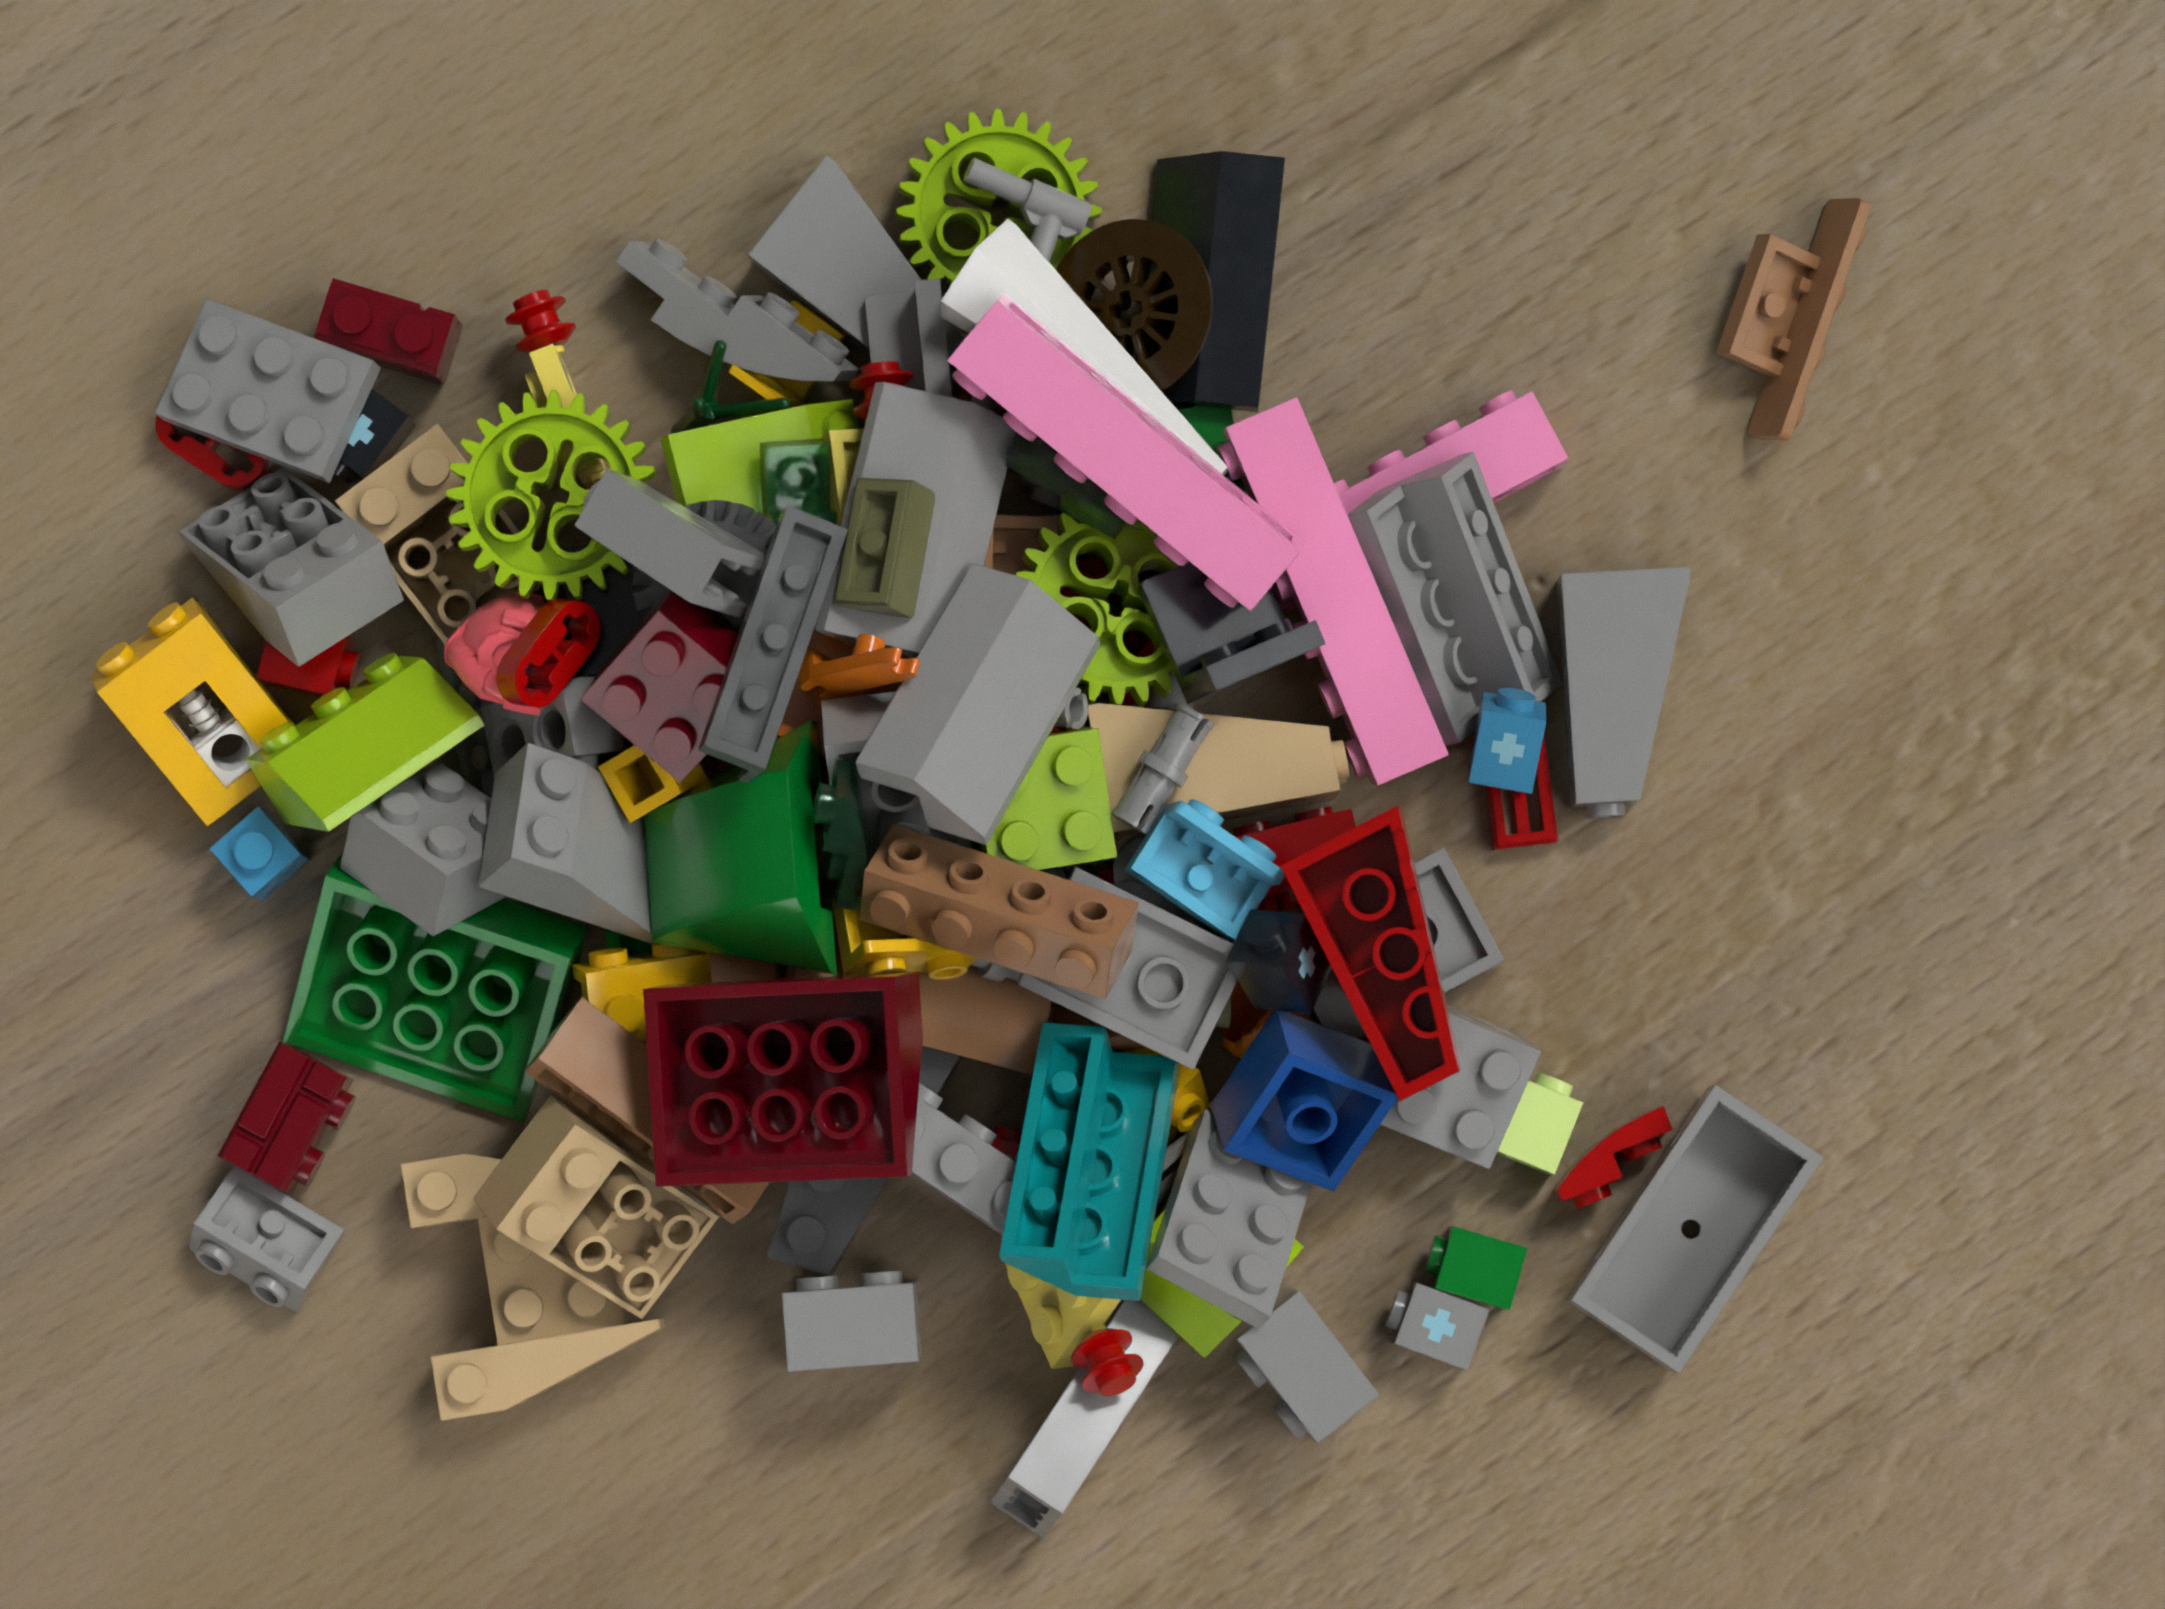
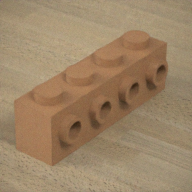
(998, 911)

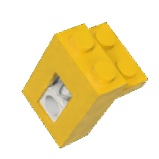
(165, 668)

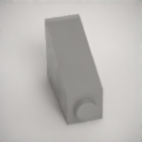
(671, 543)

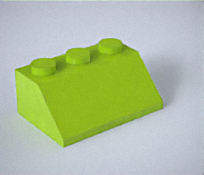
(361, 742)

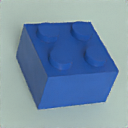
(1303, 1100)

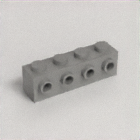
(962, 1162)

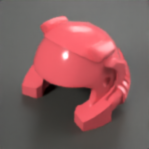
(483, 640)

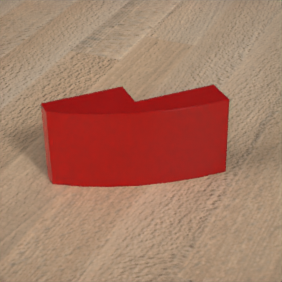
(1590, 1174)

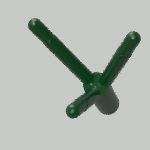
(706, 408)

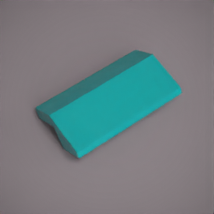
(1089, 1164)

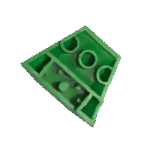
(740, 863)

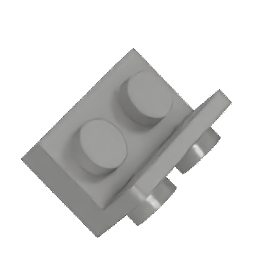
(263, 1239)

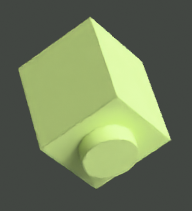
(1541, 1124)

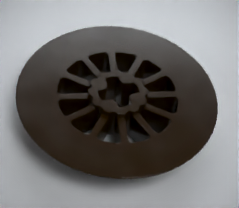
(1145, 242)

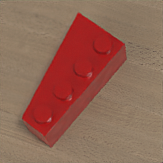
(1377, 938)

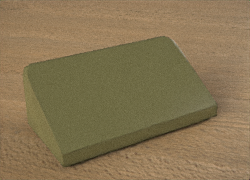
(885, 546)

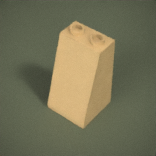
(1237, 770)

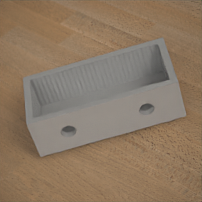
(1731, 1178)

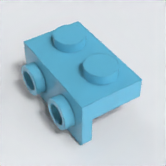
(1205, 867)

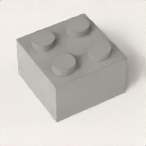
(423, 849)
(1474, 1106)
(851, 1324)
(1305, 1368)

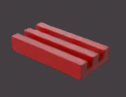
(1524, 836)

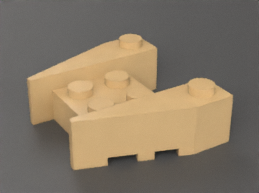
(541, 1315)

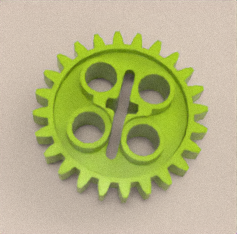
(1000, 146)
(495, 482)
(1131, 552)

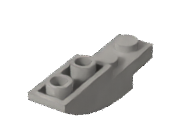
(757, 329)

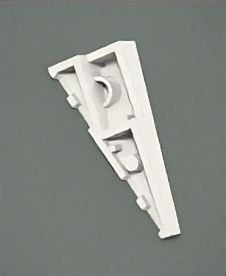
(1014, 266)

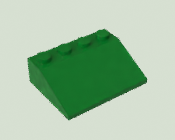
(439, 1009)

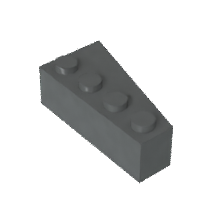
(825, 1215)

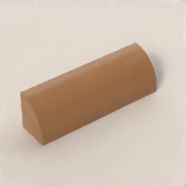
(974, 1016)
(606, 1079)

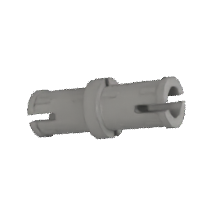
(1162, 768)

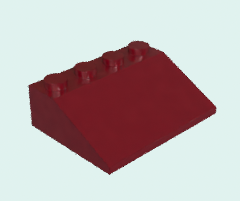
(784, 1078)

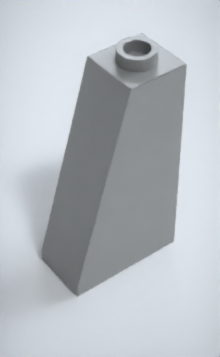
(836, 253)
(1615, 669)
(1079, 1429)

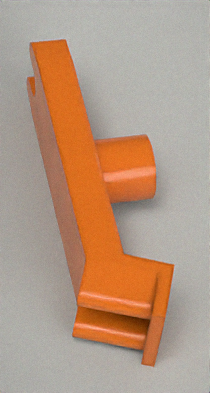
(866, 668)

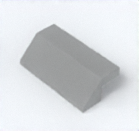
(961, 458)
(1454, 592)
(979, 702)

